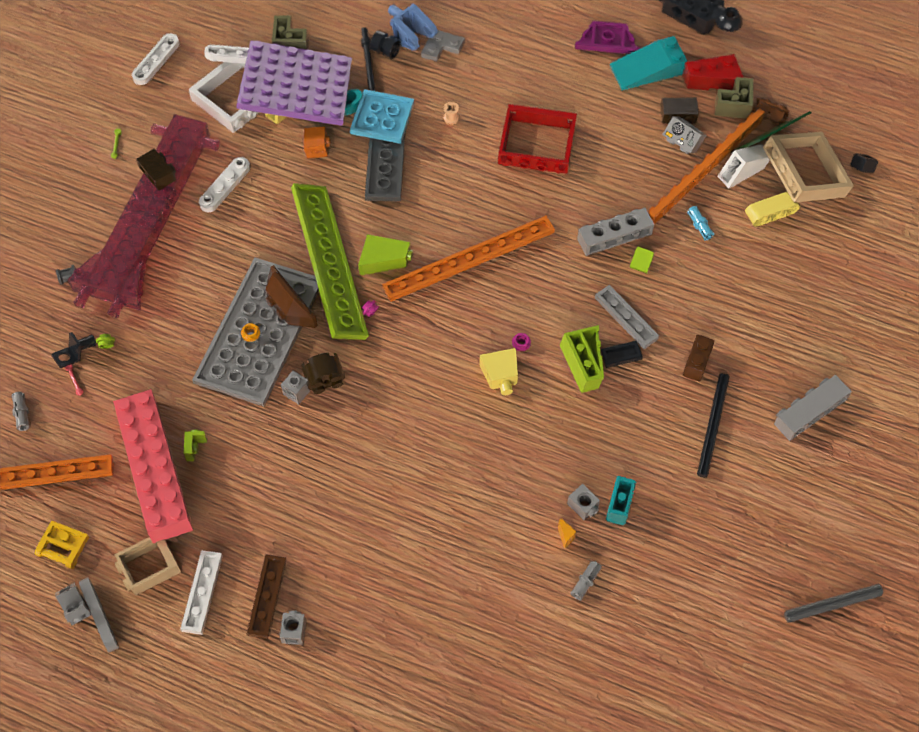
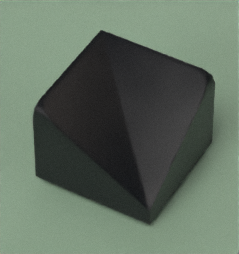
(864, 163)

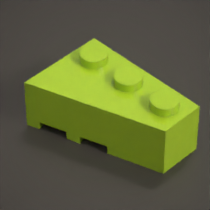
(584, 357)

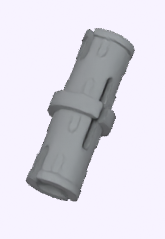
(20, 411)

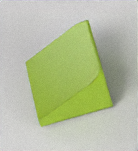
(642, 259)

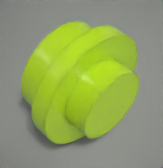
(105, 341)

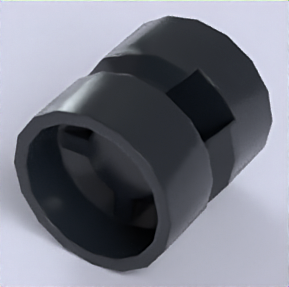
(385, 44)

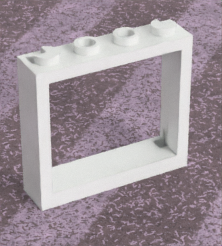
(211, 82)

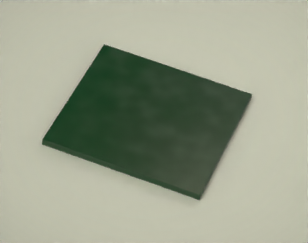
(772, 131)

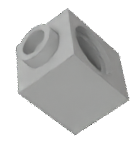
(295, 387)
(583, 494)
(296, 636)

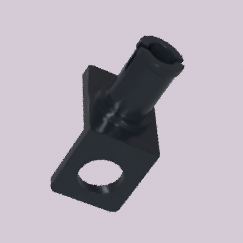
(74, 349)

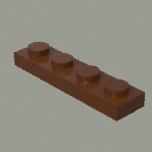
(266, 596)

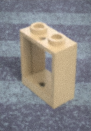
(136, 551)

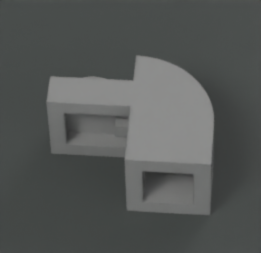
(73, 604)

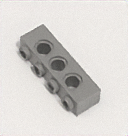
(628, 226)

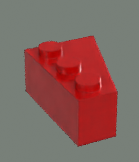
(712, 73)

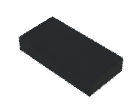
(621, 354)

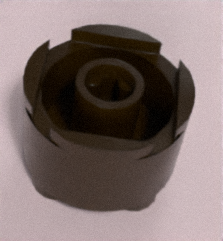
(323, 372)

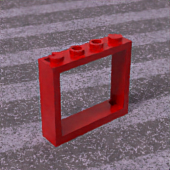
(541, 117)

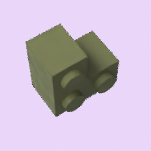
(286, 35)
(735, 102)

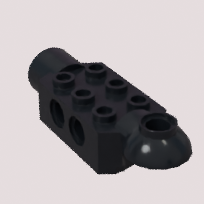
(703, 14)

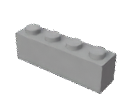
(812, 407)

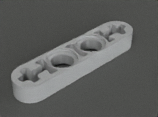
(98, 615)

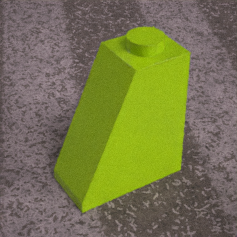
(383, 255)

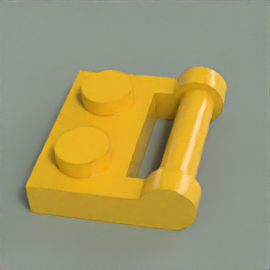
(64, 538)

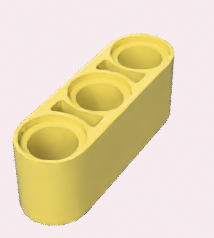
(771, 209)

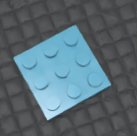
(382, 116)

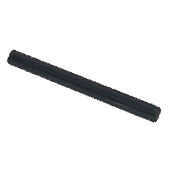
(713, 425)

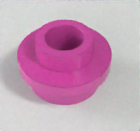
(370, 308)
(521, 337)

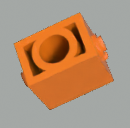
(316, 142)

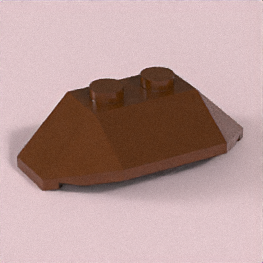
(287, 301)

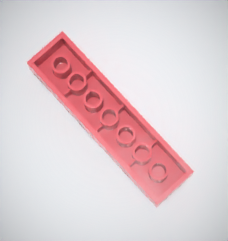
(152, 466)

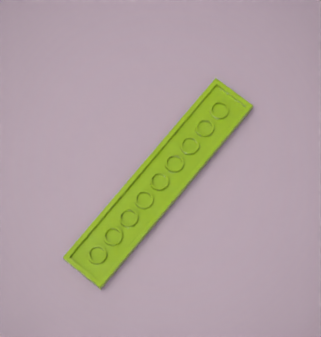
(329, 262)

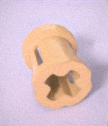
(451, 113)

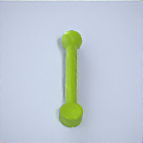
(114, 155)

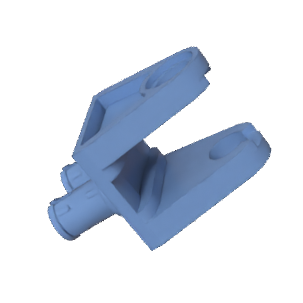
(408, 22)

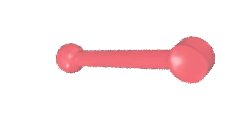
(79, 391)

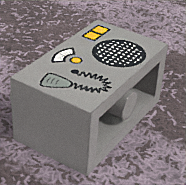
(684, 135)

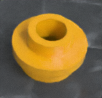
(250, 327)

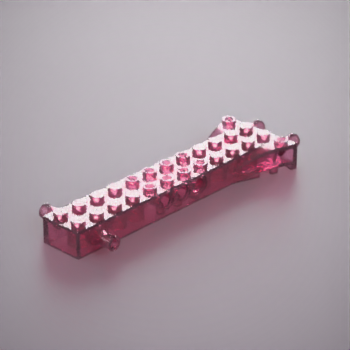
(120, 267)

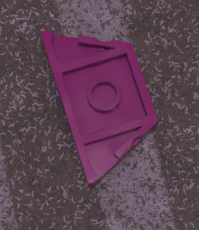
(607, 38)

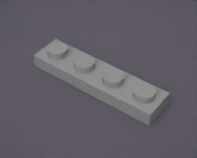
(626, 317)

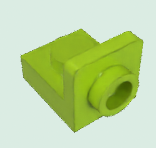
(191, 442)

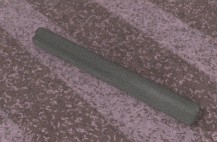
(833, 603)

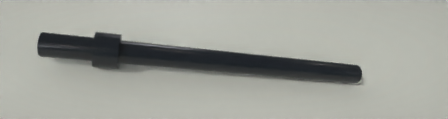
(365, 43)

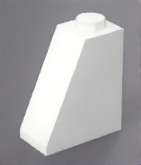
(743, 164)

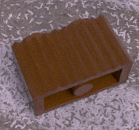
(698, 358)

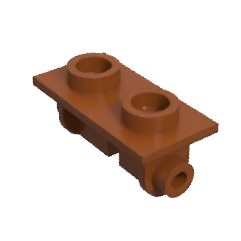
(777, 111)

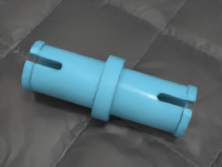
(700, 223)

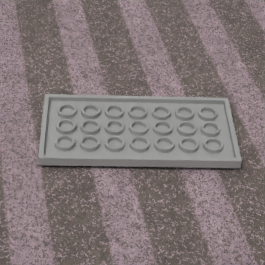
(246, 367)

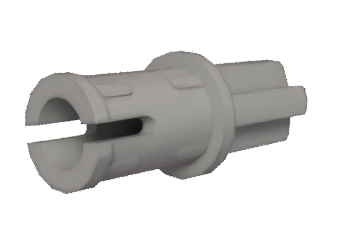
(586, 580)

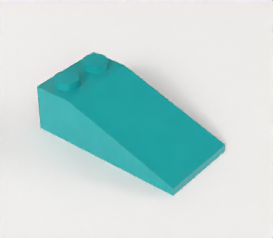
(650, 64)

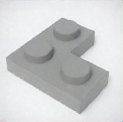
(440, 42)

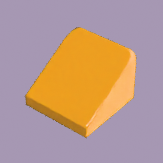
(566, 532)

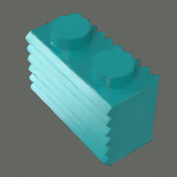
(621, 500)

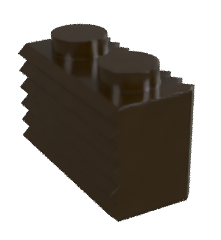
(683, 107)
(156, 169)

